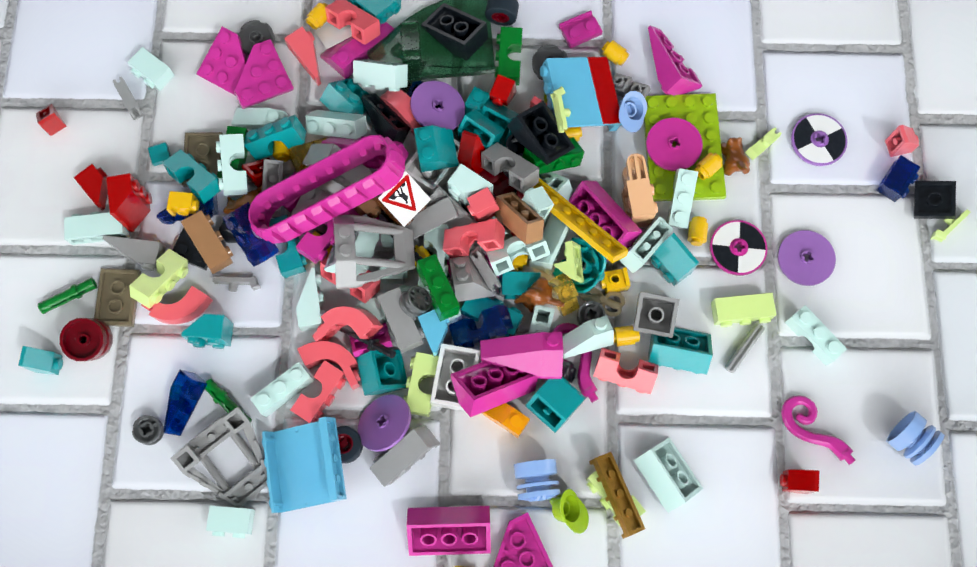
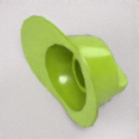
(570, 510)

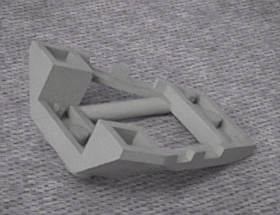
(345, 250)
(211, 437)

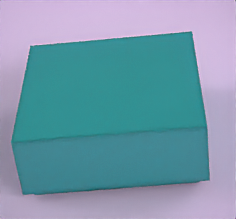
(159, 153)

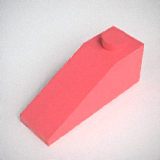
(303, 48)

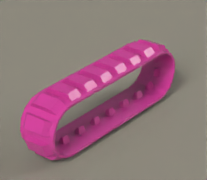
(318, 174)

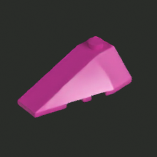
(341, 55)
(670, 70)
(529, 353)

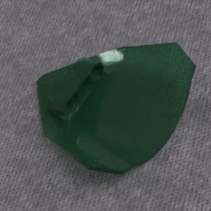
(428, 57)

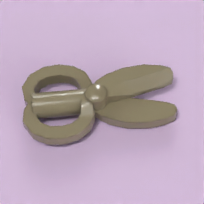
(597, 295)

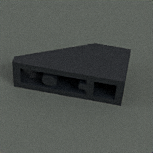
(384, 119)

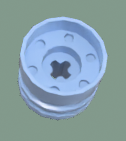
(919, 441)
(537, 479)

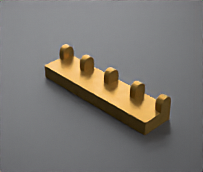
(618, 494)

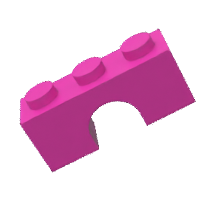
(316, 247)

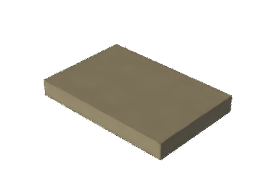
(203, 149)
(113, 297)

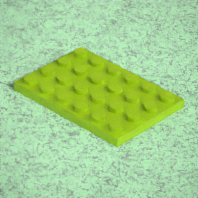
(703, 114)

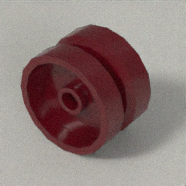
(74, 337)

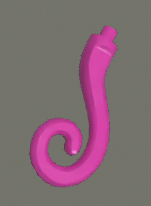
(583, 377)
(835, 444)

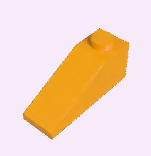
(508, 418)

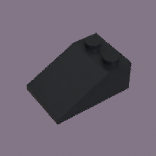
(456, 30)
(539, 133)

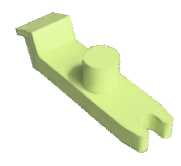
(560, 112)
(766, 141)
(941, 235)

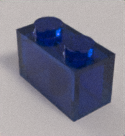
(898, 178)

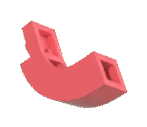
(400, 104)
(183, 311)
(360, 320)
(318, 351)

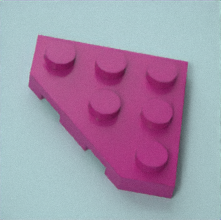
(224, 61)
(262, 76)
(522, 546)

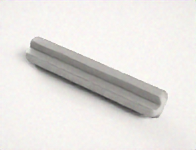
(744, 348)

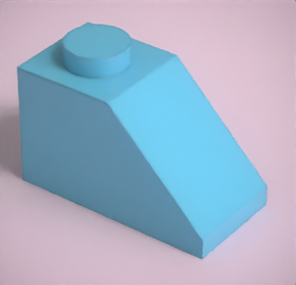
(433, 330)

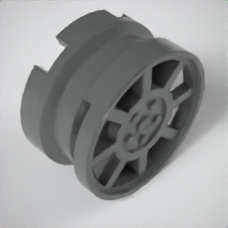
(414, 302)
(589, 311)
(147, 430)

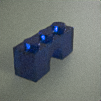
(256, 249)
(495, 322)

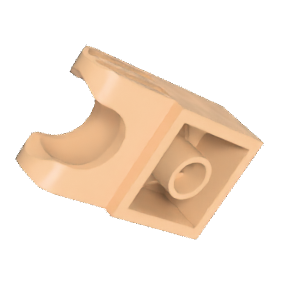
(638, 191)

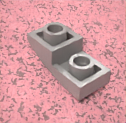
(625, 84)

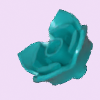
(594, 267)

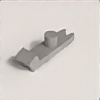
(128, 99)
(485, 269)
(233, 282)

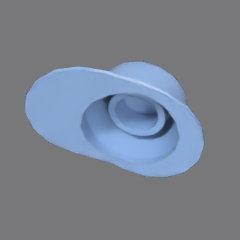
(632, 111)

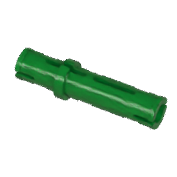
(76, 291)
(220, 397)

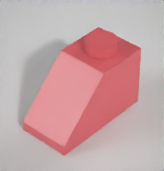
(902, 141)

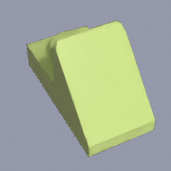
(573, 265)

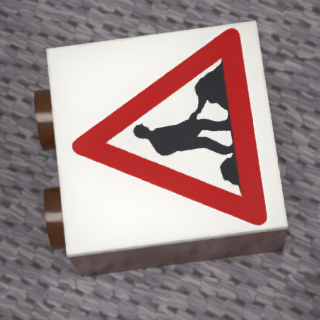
(403, 200)

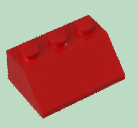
(128, 200)

